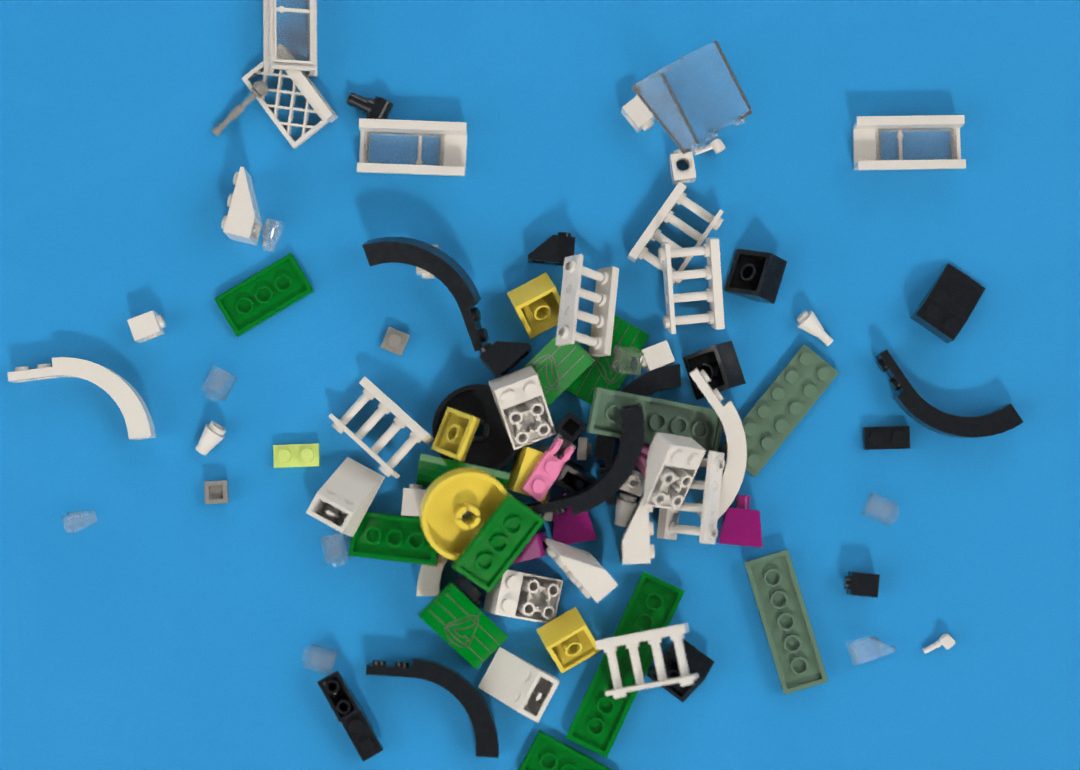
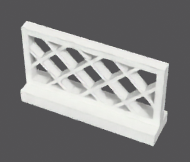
(307, 89)

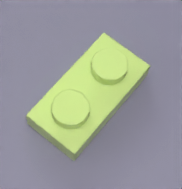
(296, 455)

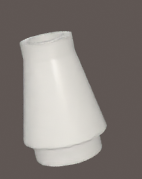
(211, 436)
(624, 509)

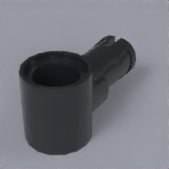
(374, 108)

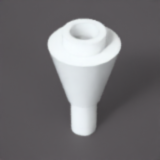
(808, 322)

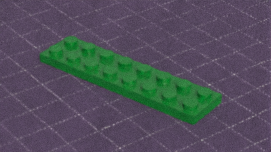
(601, 715)

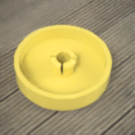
(448, 501)

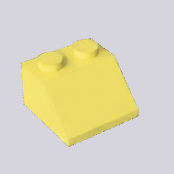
(536, 304)
(568, 640)

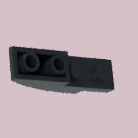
(350, 715)

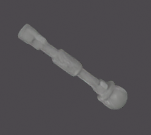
(259, 89)

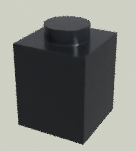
(570, 427)
(862, 584)

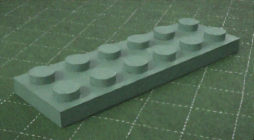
(783, 406)
(659, 416)
(785, 622)

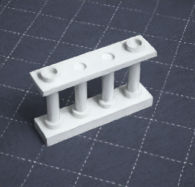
(665, 214)
(713, 294)
(603, 310)
(385, 407)
(668, 518)
(654, 637)

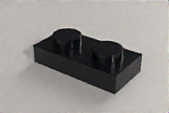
(886, 438)

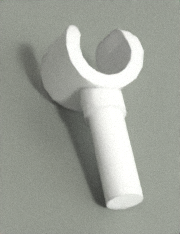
(717, 145)
(945, 640)

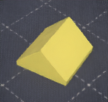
(455, 434)
(522, 467)

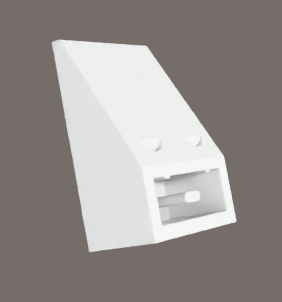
(243, 217)
(522, 407)
(670, 470)
(346, 497)
(635, 541)
(581, 569)
(524, 597)
(519, 684)

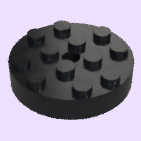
(494, 446)

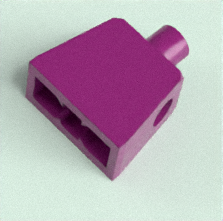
(741, 525)
(572, 529)
(534, 548)

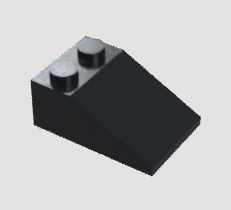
(948, 303)

